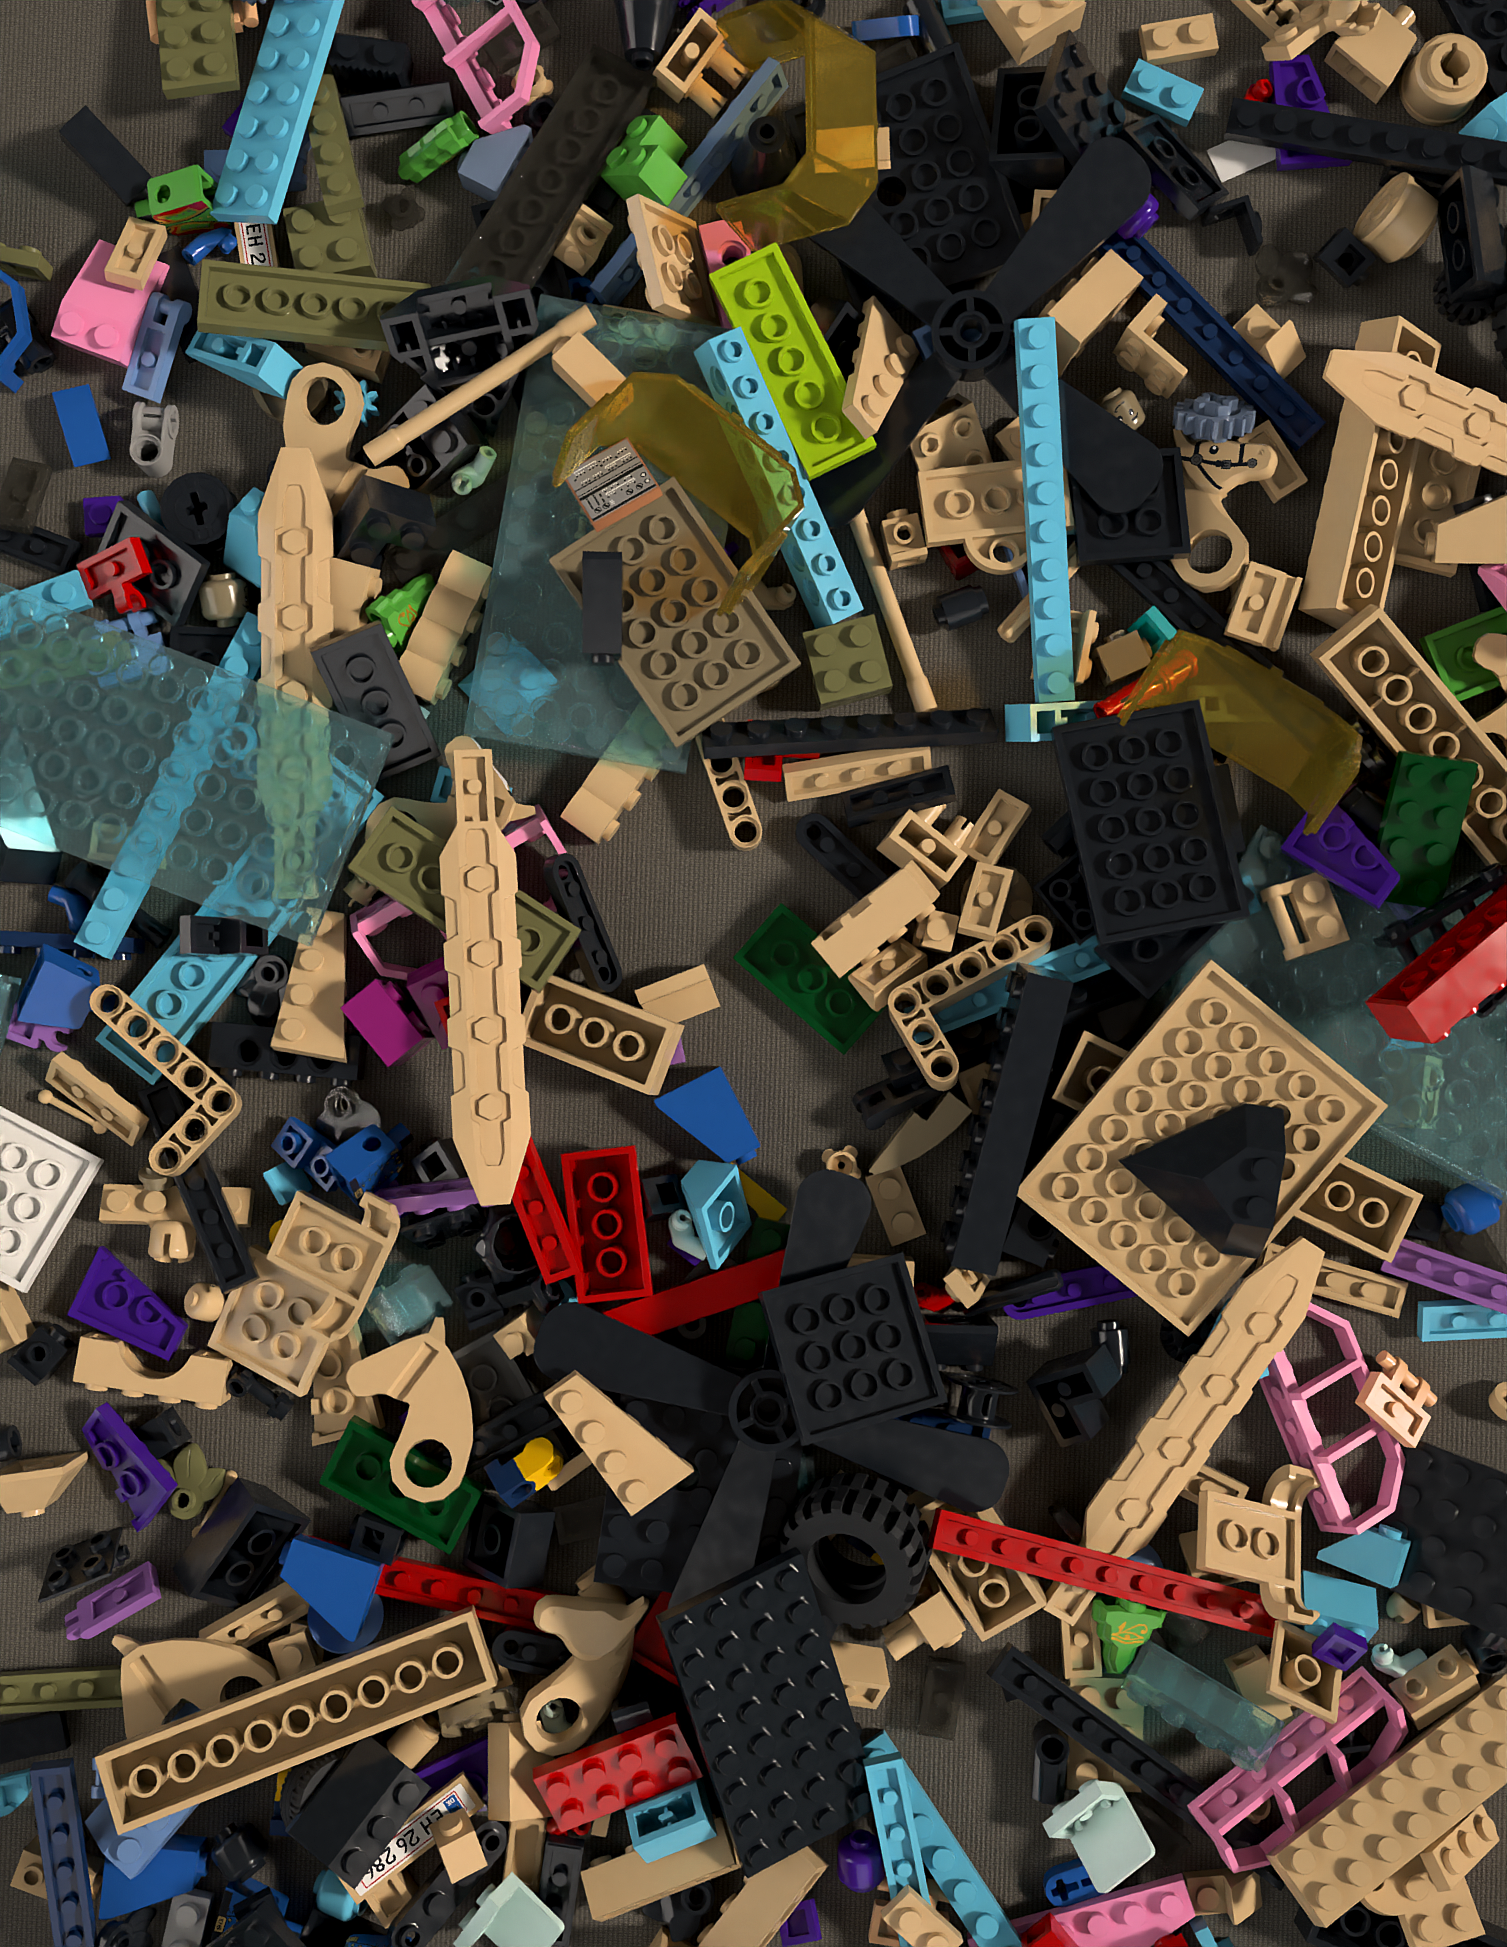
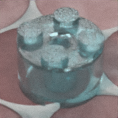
(408, 1302)

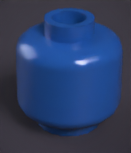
(1470, 1209)

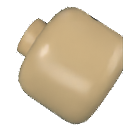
(204, 1302)

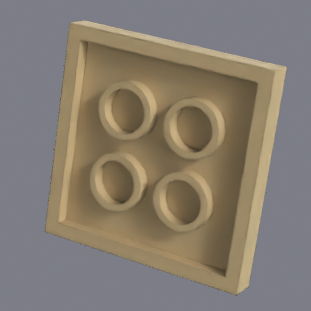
(671, 262)
(265, 1322)

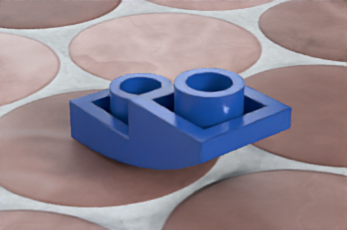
(81, 425)
(306, 1150)

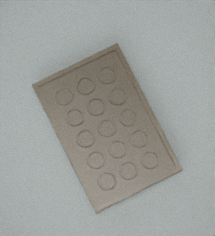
(674, 644)

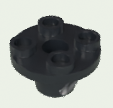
(1373, 751)

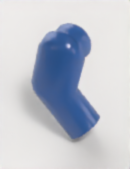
(207, 242)
(76, 905)

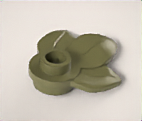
(194, 1480)

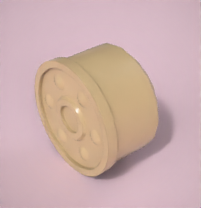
(1443, 79)
(1397, 219)

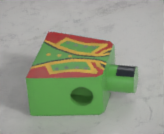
(181, 202)

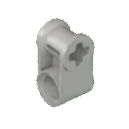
(154, 430)

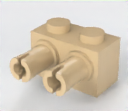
(698, 48)
(917, 840)
(931, 1620)

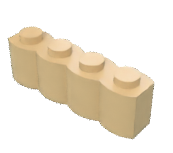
(445, 625)
(604, 796)

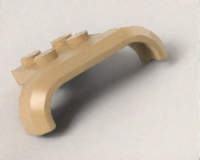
(336, 1255)
(1260, 1540)

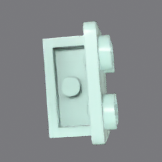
(1102, 1832)
(510, 1918)

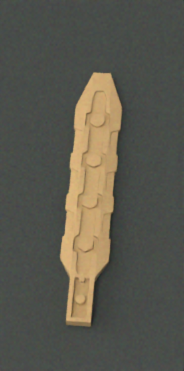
(1422, 405)
(295, 576)
(484, 987)
(1194, 1414)

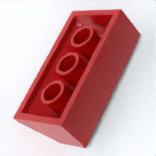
(607, 1223)

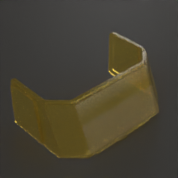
(840, 124)
(706, 454)
(1256, 720)

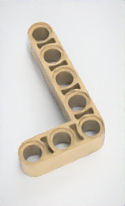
(735, 780)
(960, 987)
(176, 1071)

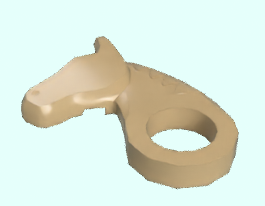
(601, 1645)

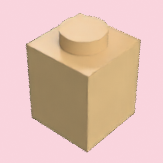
(458, 1845)

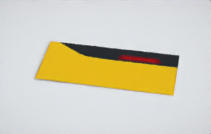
(759, 1201)

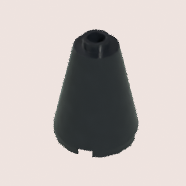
(644, 30)
(763, 157)

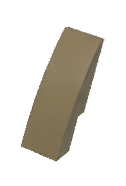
(920, 1135)

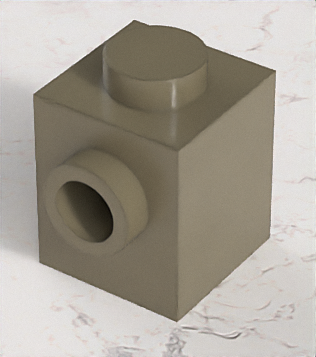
(1121, 656)

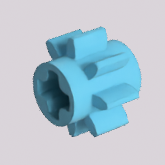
(369, 398)

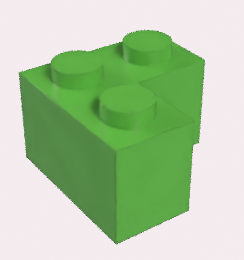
(647, 161)

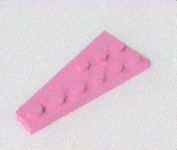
(1122, 1917)

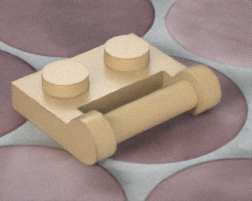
(1314, 910)

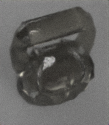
(1185, 1630)

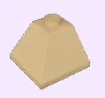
(38, 1482)
(1299, 1676)

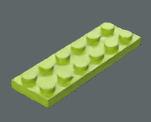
(792, 358)

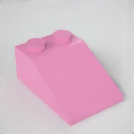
(103, 315)

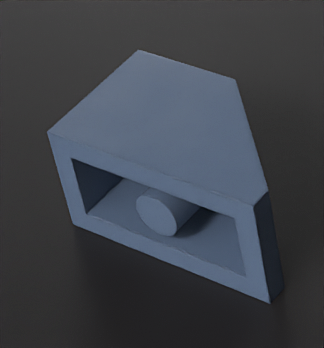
(493, 160)

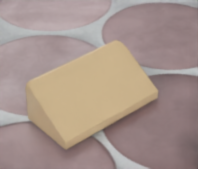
(887, 971)

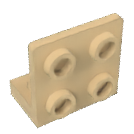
(1141, 354)
(951, 437)

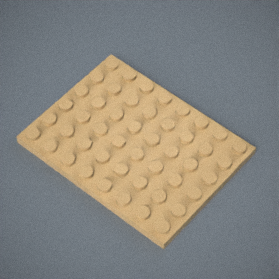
(1193, 1064)

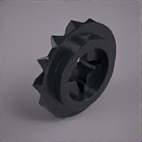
(1173, 1339)

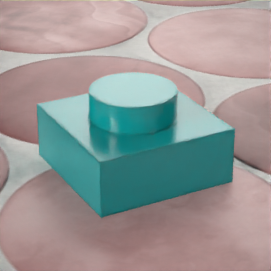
(1154, 628)

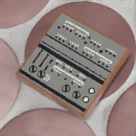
(613, 485)

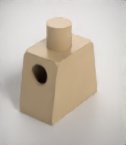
(1376, 57)

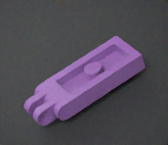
(113, 1602)

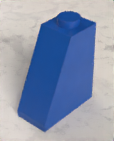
(713, 1116)
(332, 1581)
(169, 1874)

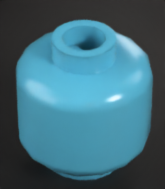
(334, 1898)

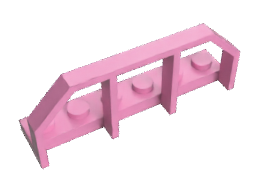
(461, 57)
(374, 917)
(1305, 1443)
(1296, 1749)

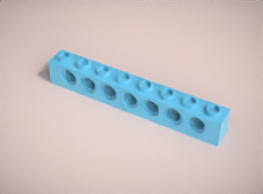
(809, 544)

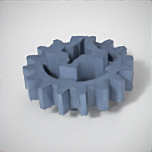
(1214, 417)

